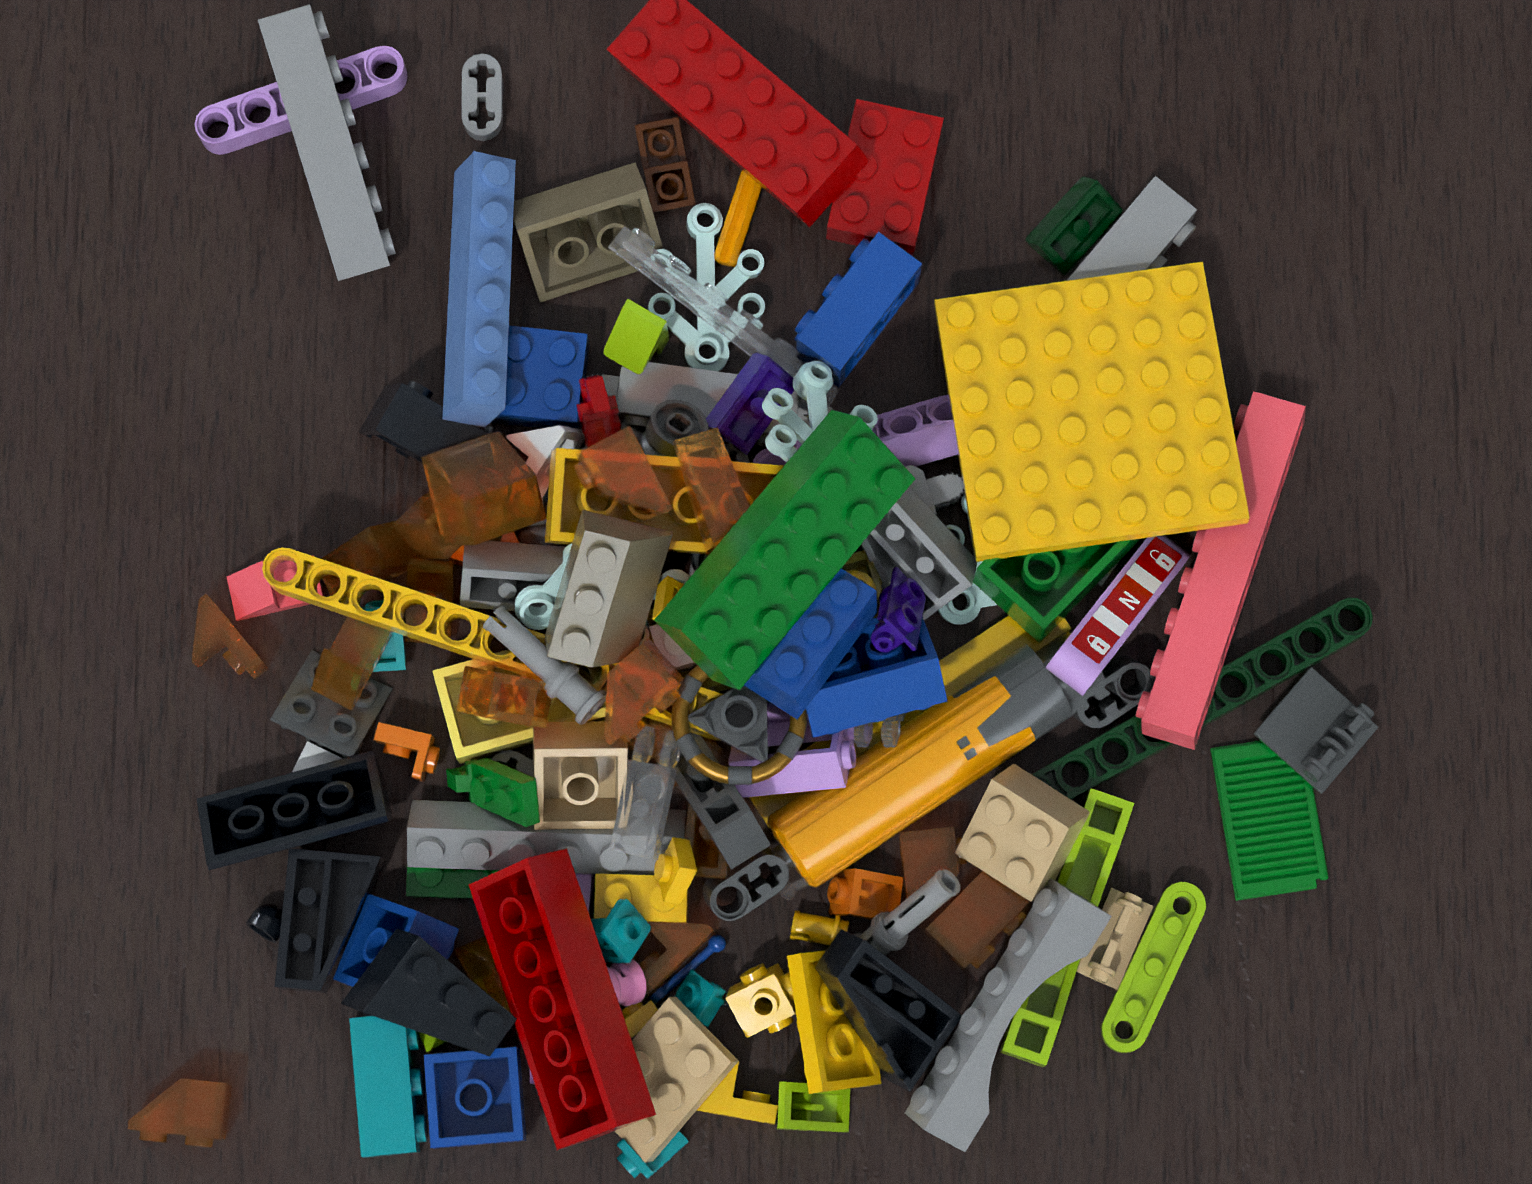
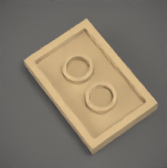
(680, 1068)

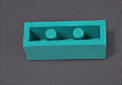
(386, 1087)

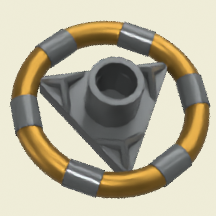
(737, 720)

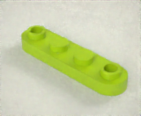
(1153, 967)

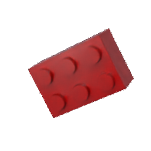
(895, 181)

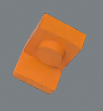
(403, 741)
(863, 893)

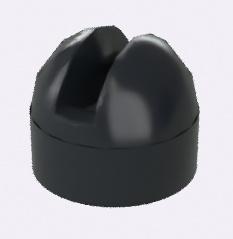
(266, 922)

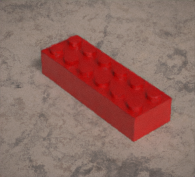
(739, 106)
(562, 998)

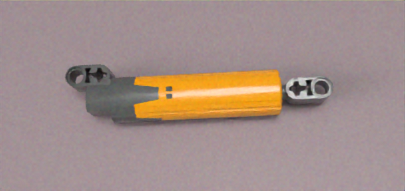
(930, 764)

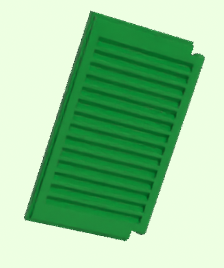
(1267, 822)

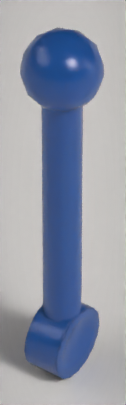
(715, 944)

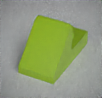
(636, 337)

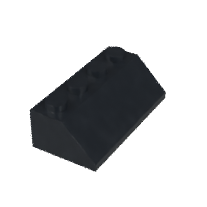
(293, 810)

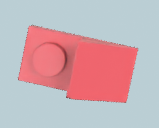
(255, 597)

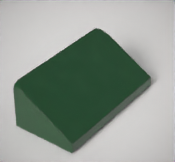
(1074, 224)

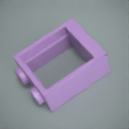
(809, 769)

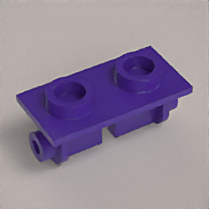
(899, 613)

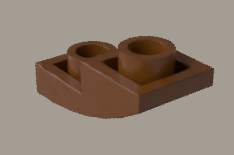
(664, 164)

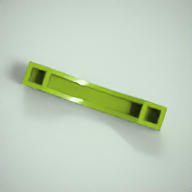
(1085, 873)

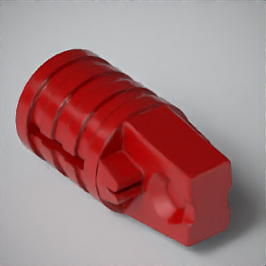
(598, 411)

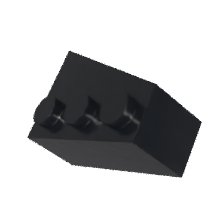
(415, 423)

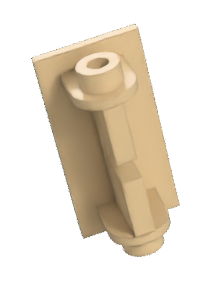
(1118, 940)

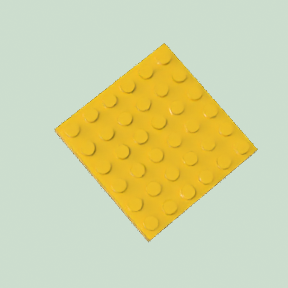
(1090, 411)

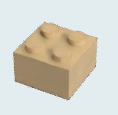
(577, 775)
(1022, 831)

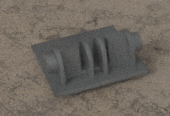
(326, 720)
(1316, 730)

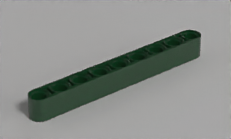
(1245, 668)

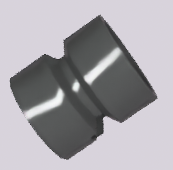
(671, 422)

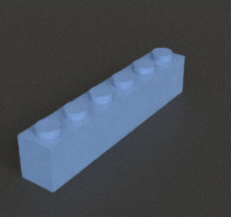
(479, 290)

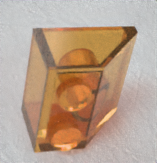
(481, 490)

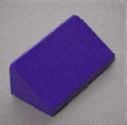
(740, 408)

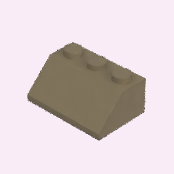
(572, 225)
(605, 590)

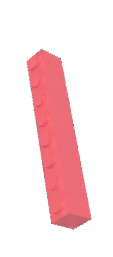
(1220, 578)

